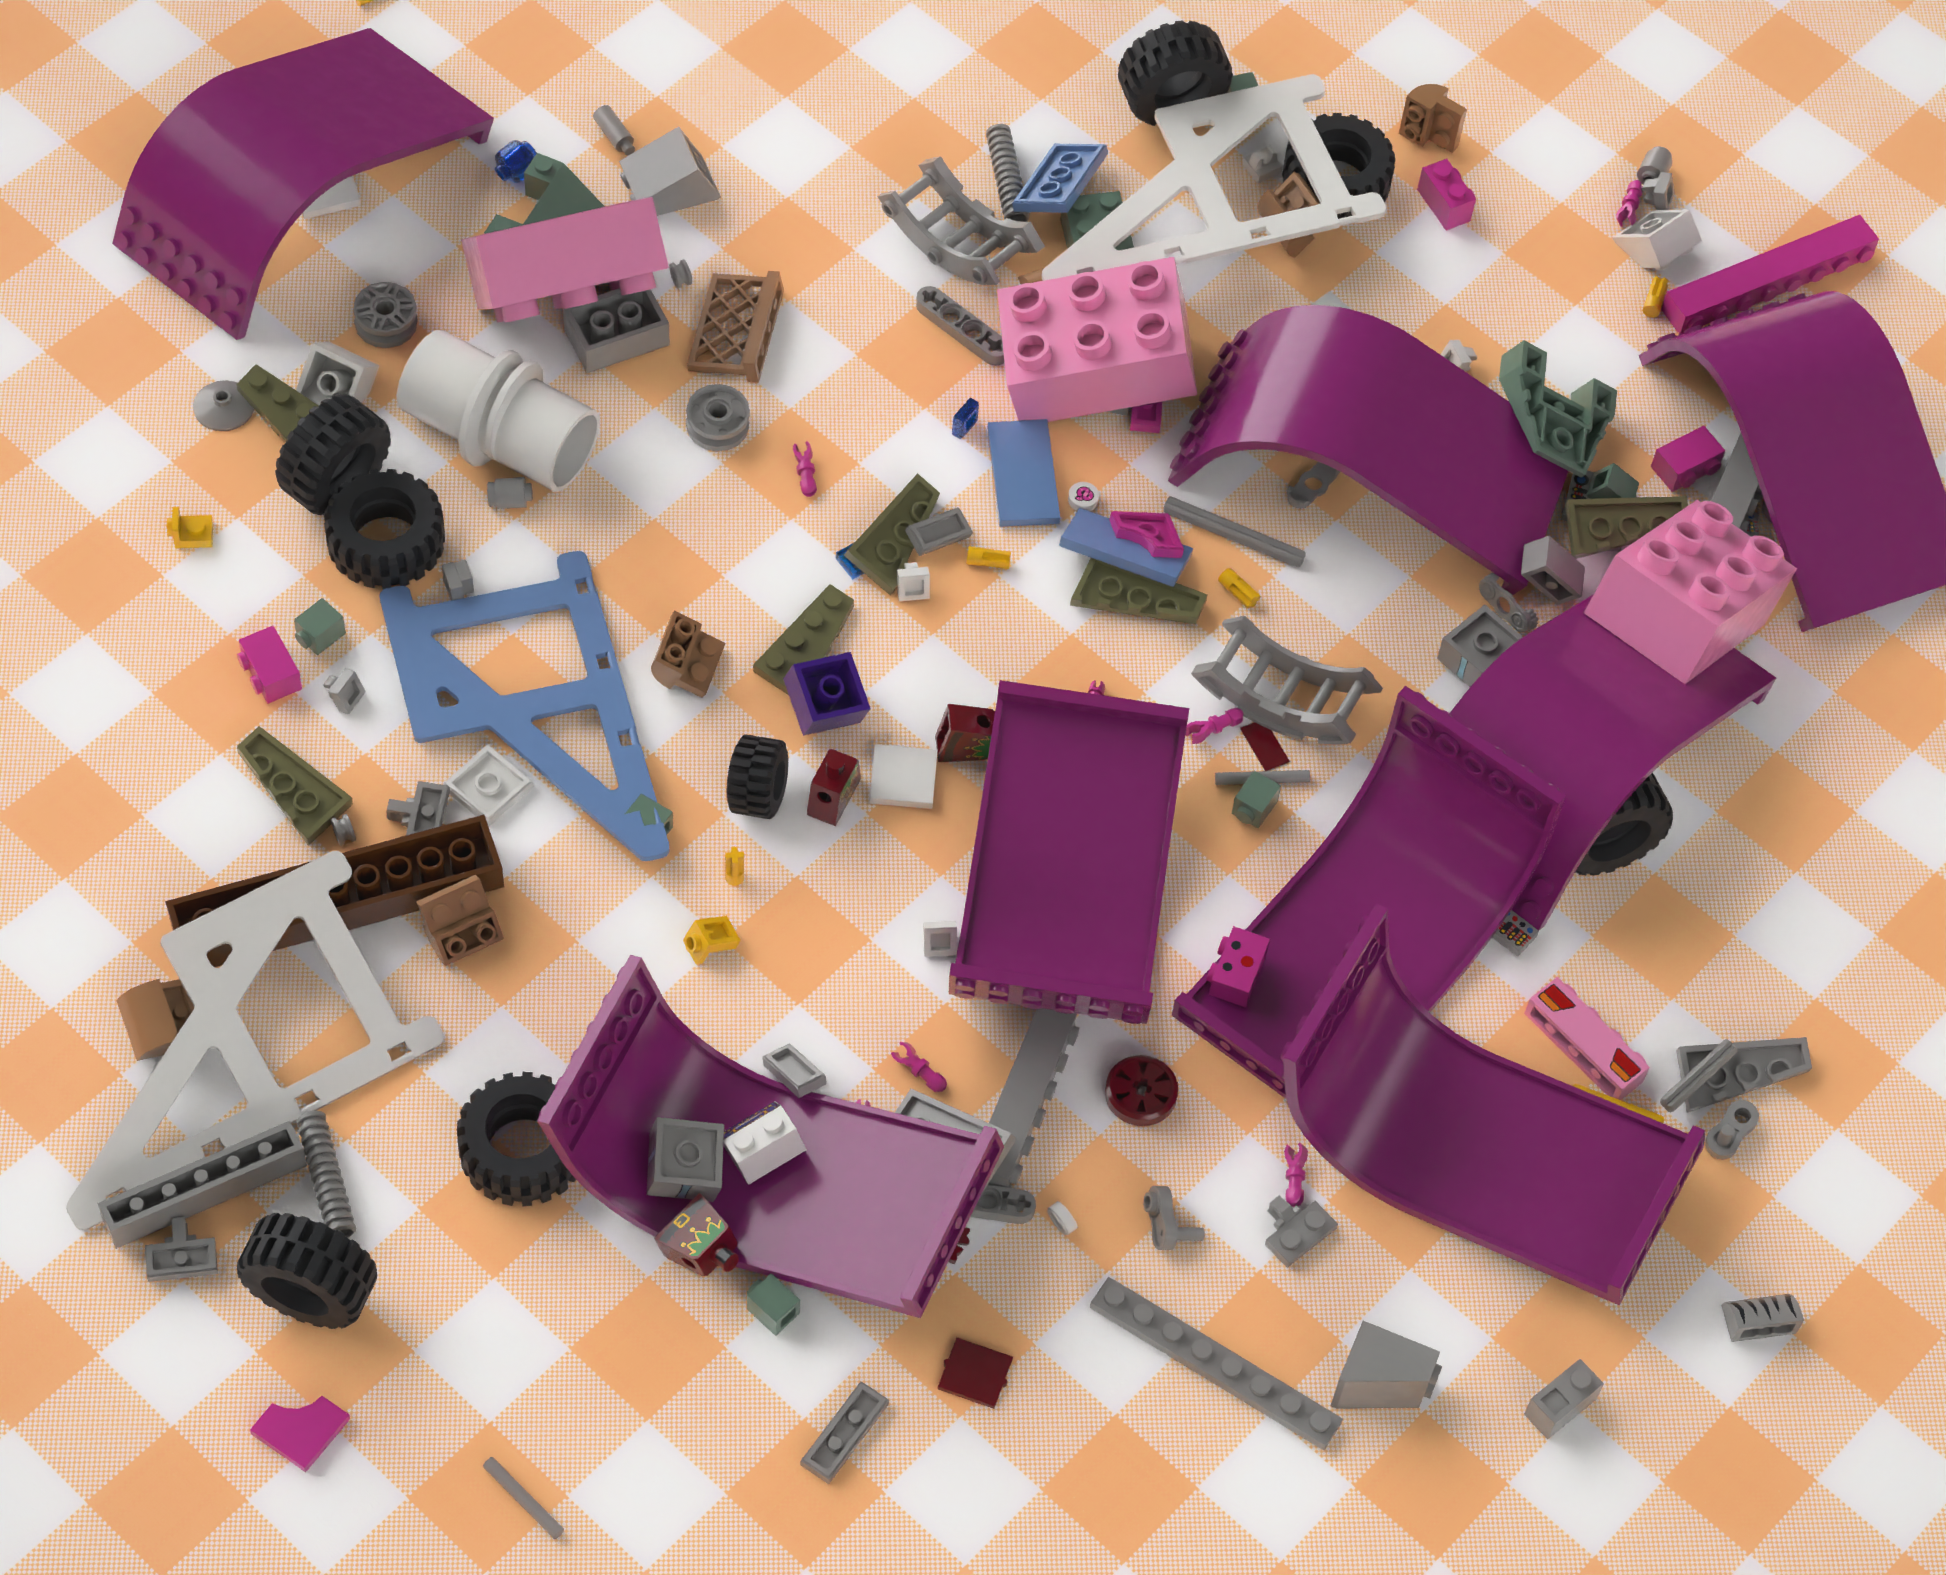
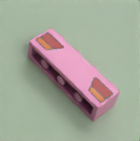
(1587, 1039)

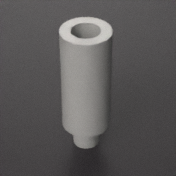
(614, 129)

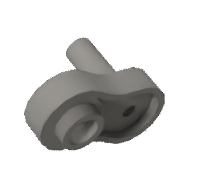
(1727, 1134)
(1165, 1232)

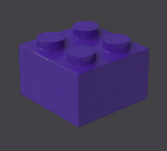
(826, 693)

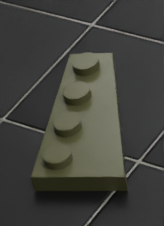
(807, 637)
(295, 786)

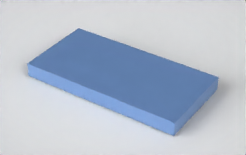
(1060, 178)
(1023, 473)
(1094, 537)

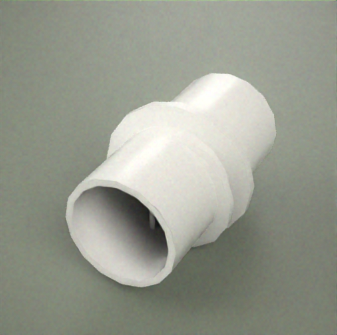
(498, 409)

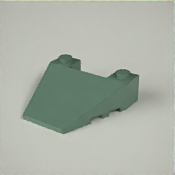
(555, 188)
(1554, 425)

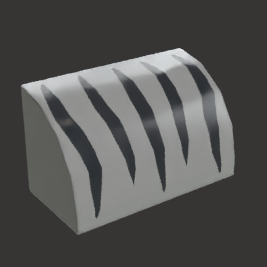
(1762, 1317)

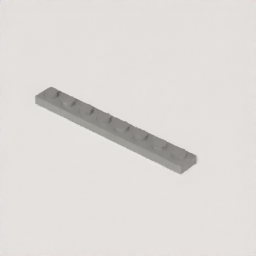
(1216, 1363)

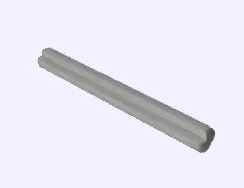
(1234, 531)

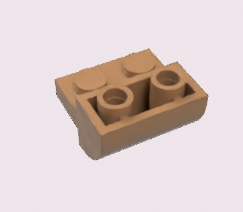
(1432, 117)
(1289, 196)
(686, 656)
(459, 920)
(154, 1015)

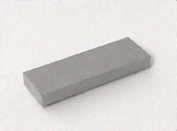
(844, 1432)

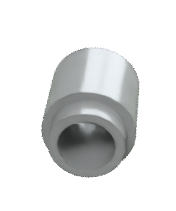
(1655, 161)
(509, 493)

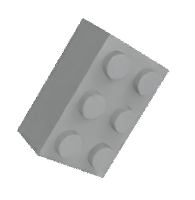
(616, 328)

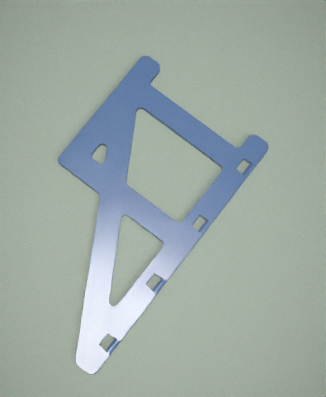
(430, 668)

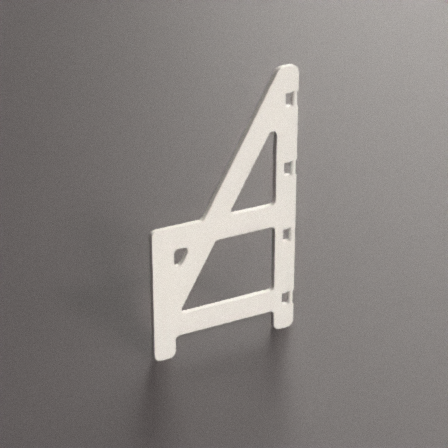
(1233, 119)
(253, 930)

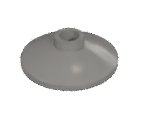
(219, 414)

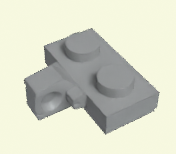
(422, 811)
(1297, 1229)
(181, 1255)

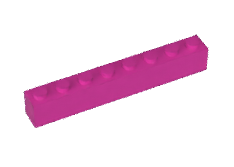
(1770, 274)

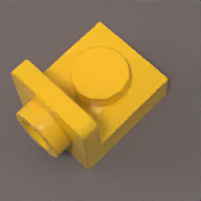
(190, 530)
(710, 936)

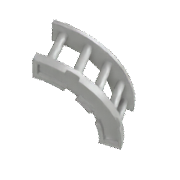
(975, 267)
(1274, 714)

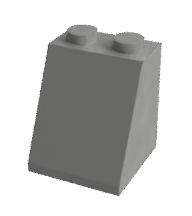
(670, 173)
(1386, 1371)

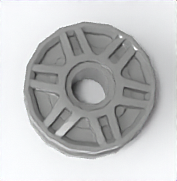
(385, 314)
(720, 432)

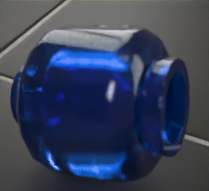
(514, 160)

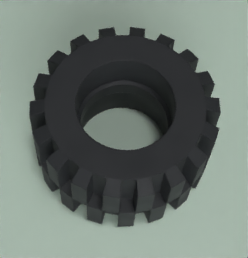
(757, 776)

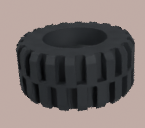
(1173, 68)
(1355, 144)
(330, 448)
(379, 497)
(1631, 831)
(499, 1174)
(307, 1270)

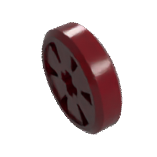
(1159, 1095)

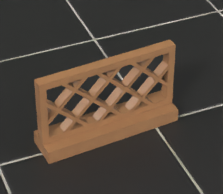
(760, 324)

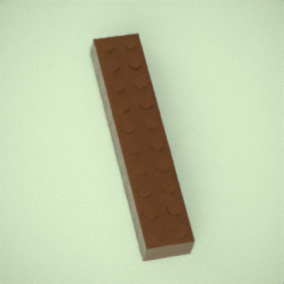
(383, 880)

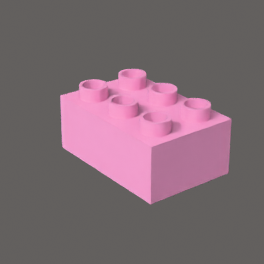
(566, 259)
(1097, 341)
(1691, 589)

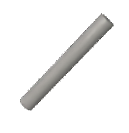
(1287, 776)
(548, 1523)

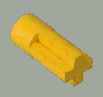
(1655, 297)
(988, 557)
(1239, 588)
(734, 866)

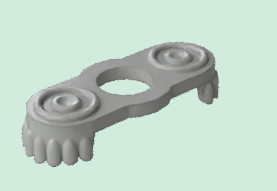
(1301, 496)
(1518, 618)

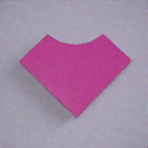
(1149, 530)
(302, 1432)

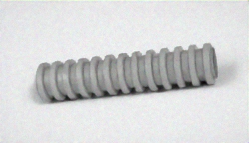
(1005, 169)
(325, 1172)

